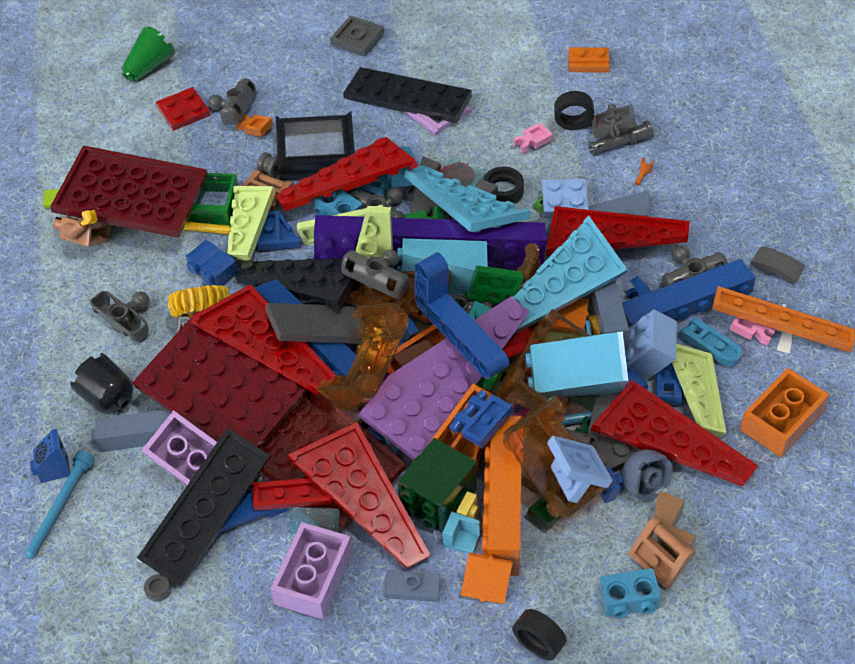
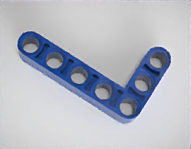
(452, 320)

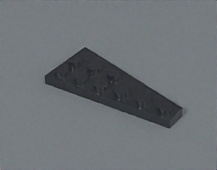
(303, 278)

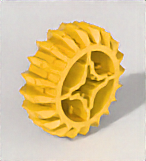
(195, 299)

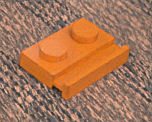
(588, 59)

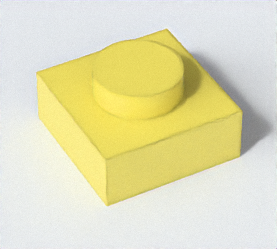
(469, 506)

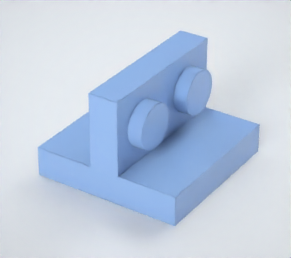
(577, 467)

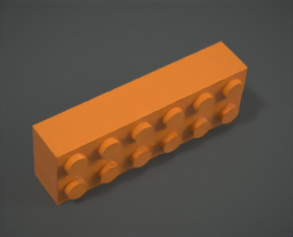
(502, 500)

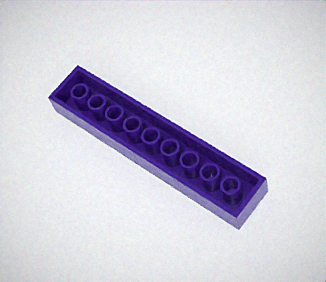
(505, 244)

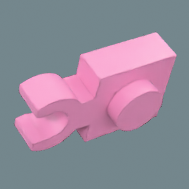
(534, 136)
(749, 329)

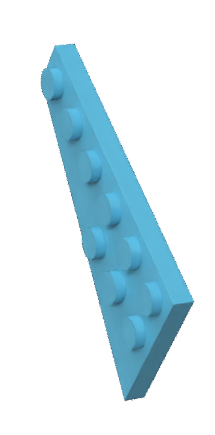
(467, 205)
(570, 273)

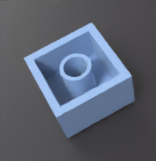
(651, 344)

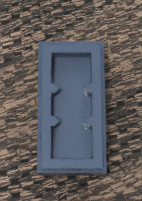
(412, 586)

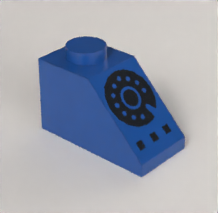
(50, 458)

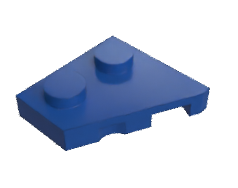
(277, 233)

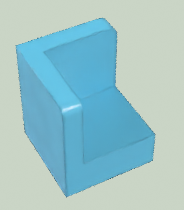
(461, 533)

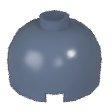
(645, 470)

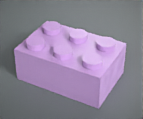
(179, 447)
(312, 570)

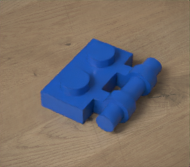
(485, 422)

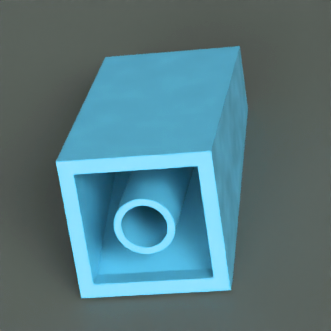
(459, 254)
(578, 366)

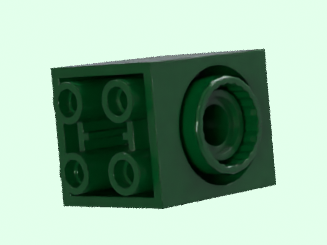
(437, 484)

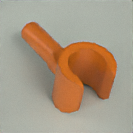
(644, 169)

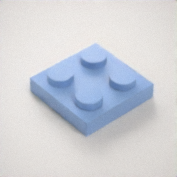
(563, 193)

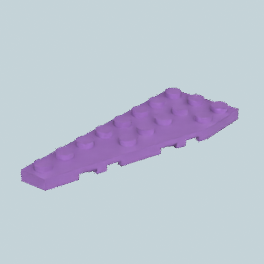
(427, 389)

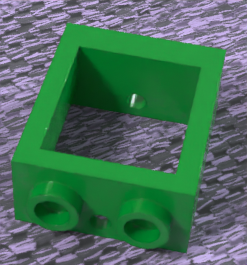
(215, 213)

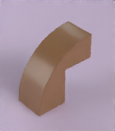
(669, 510)

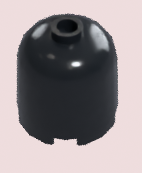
(103, 384)

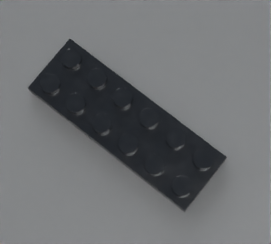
(408, 94)
(203, 507)

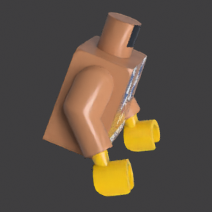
(83, 231)

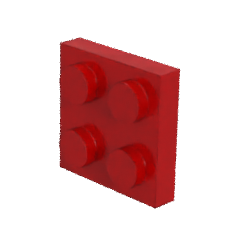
(183, 108)

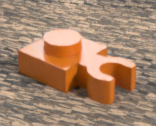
(256, 125)

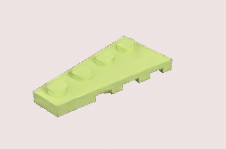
(249, 215)
(699, 383)

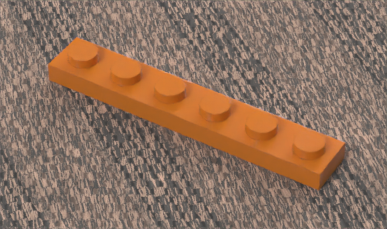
(784, 319)

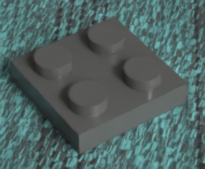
(357, 35)

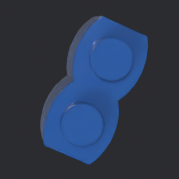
(211, 263)

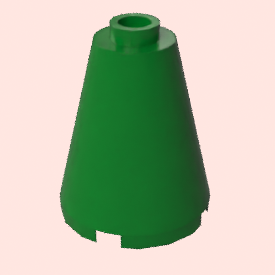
(146, 54)

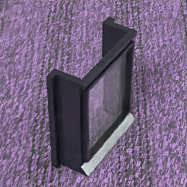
(312, 144)

